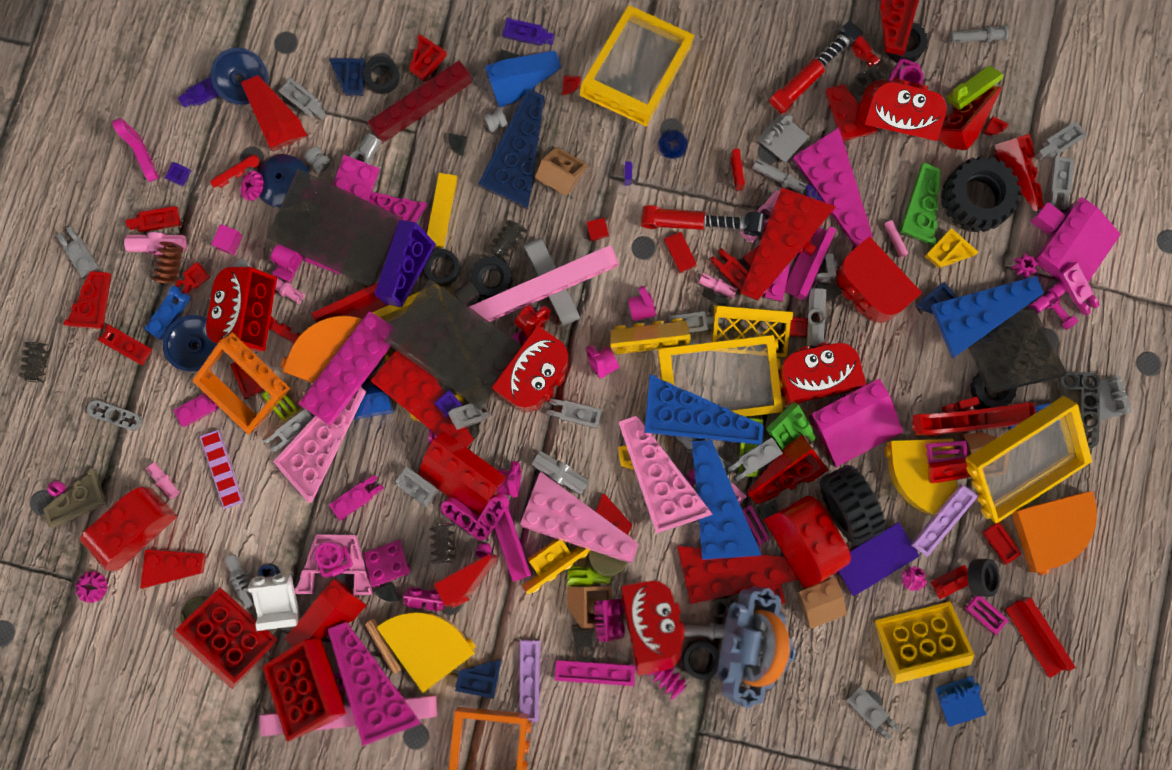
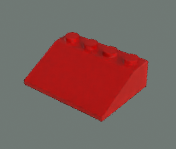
(460, 473)
(460, 585)
(225, 637)
(303, 689)

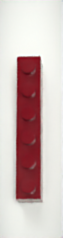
(420, 101)

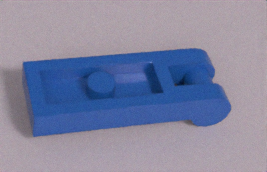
(167, 312)

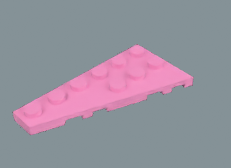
(314, 448)
(664, 488)
(566, 518)

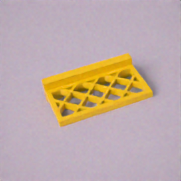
(753, 314)

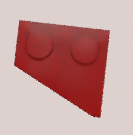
(426, 58)
(612, 514)

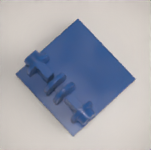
(960, 701)

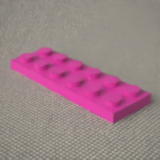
(356, 179)
(348, 369)

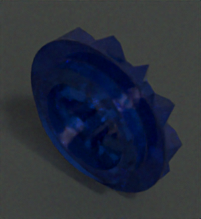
(678, 150)

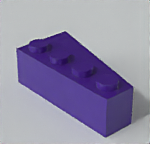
(403, 263)

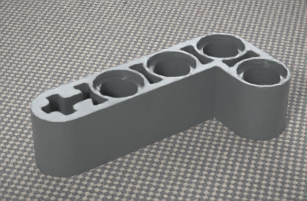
(1083, 391)

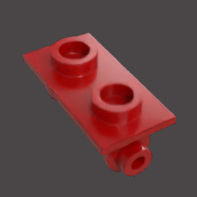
(950, 582)

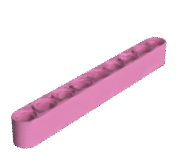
(547, 284)
(422, 706)

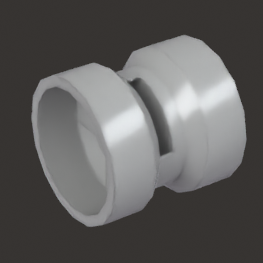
(495, 120)
(317, 159)

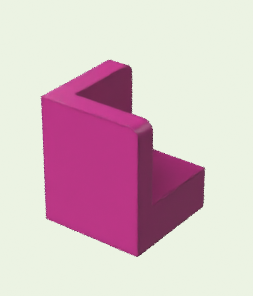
(1048, 218)
(227, 240)

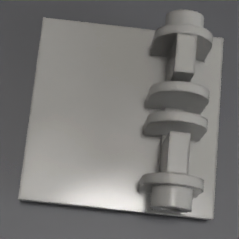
(783, 137)
(1112, 398)

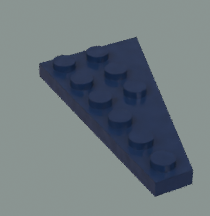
(514, 159)

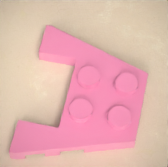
(361, 580)

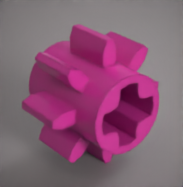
(1028, 269)
(913, 578)

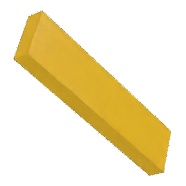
(442, 208)

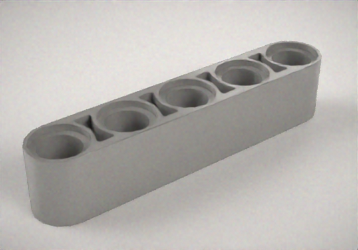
(542, 264)

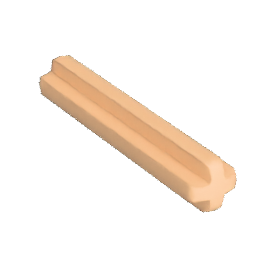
(385, 650)

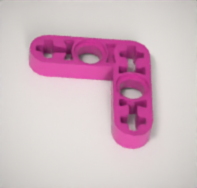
(131, 136)
(481, 521)

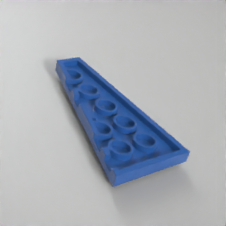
(977, 314)
(685, 414)
(727, 530)

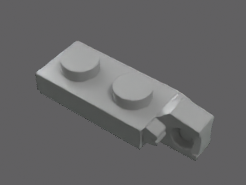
(302, 99)
(1061, 141)
(697, 321)

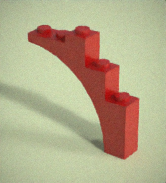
(974, 420)

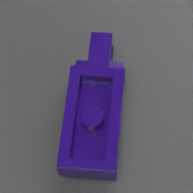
(527, 32)
(198, 94)

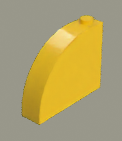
(910, 474)
(426, 645)

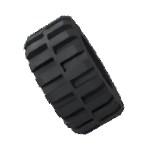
(997, 178)
(852, 504)

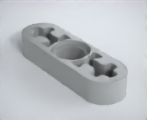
(123, 414)

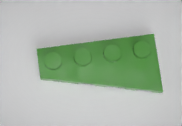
(921, 210)

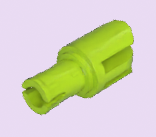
(585, 577)

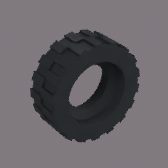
(920, 38)
(484, 265)
(985, 401)

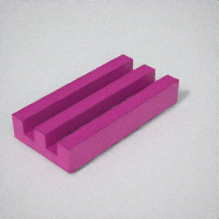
(930, 453)
(759, 541)
(999, 626)

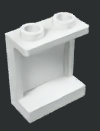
(274, 601)

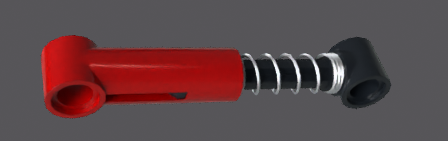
(786, 96)
(655, 217)

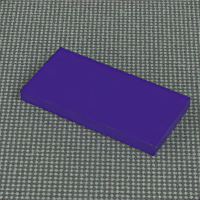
(877, 559)

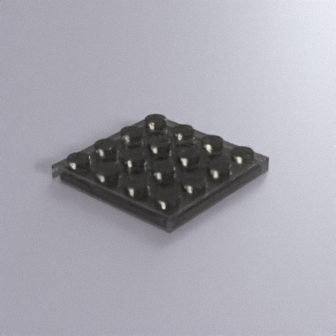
(1017, 354)

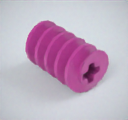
(671, 682)

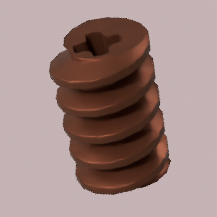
(169, 262)

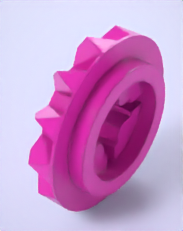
(256, 180)
(97, 580)

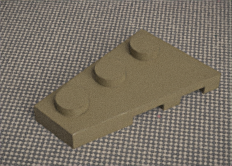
(79, 500)

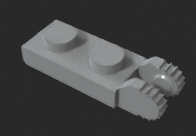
(1061, 180)
(79, 253)
(576, 413)
(467, 415)
(288, 429)
(755, 458)
(871, 711)

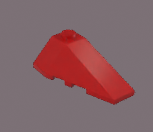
(275, 118)
(964, 125)
(1018, 155)
(791, 468)

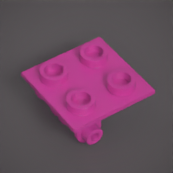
(386, 563)
(613, 620)

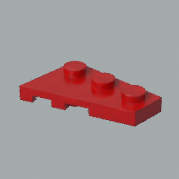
(845, 111)
(92, 302)
(168, 566)

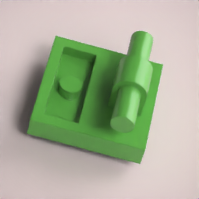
(790, 426)

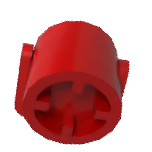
(530, 318)

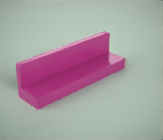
(808, 266)
(511, 546)

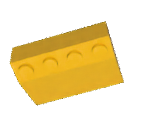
(649, 337)
(923, 642)

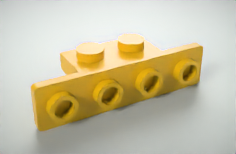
(550, 562)

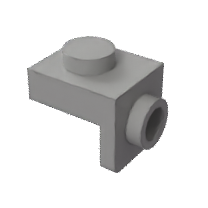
(829, 267)

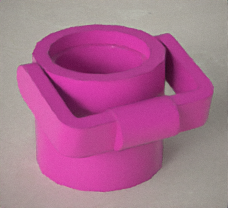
(909, 73)
(642, 305)
(602, 361)
(513, 481)
(332, 556)

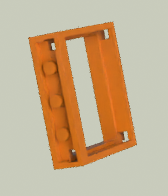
(225, 398)
(489, 715)

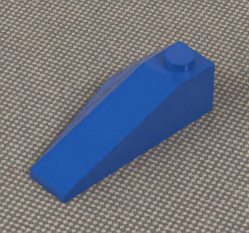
(514, 76)
(374, 402)

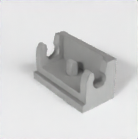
(416, 486)

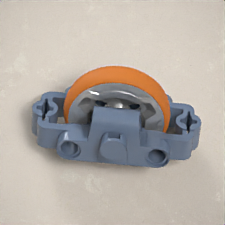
(754, 647)

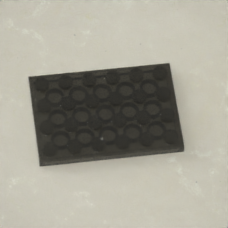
(334, 227)
(453, 343)

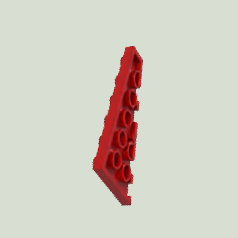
(897, 21)
(787, 232)
(416, 393)
(728, 576)

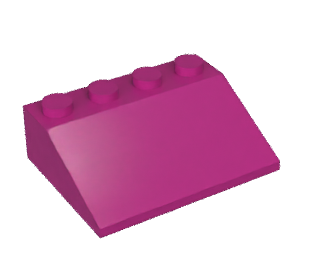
(1081, 237)
(856, 422)

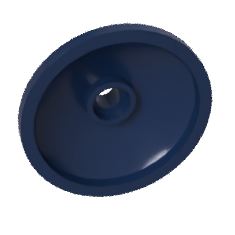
(234, 62)
(275, 189)
(180, 342)

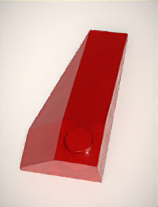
(330, 609)

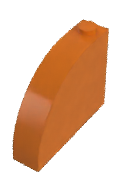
(318, 347)
(1056, 530)

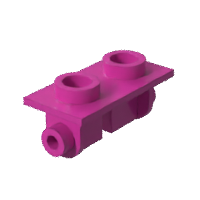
(415, 596)

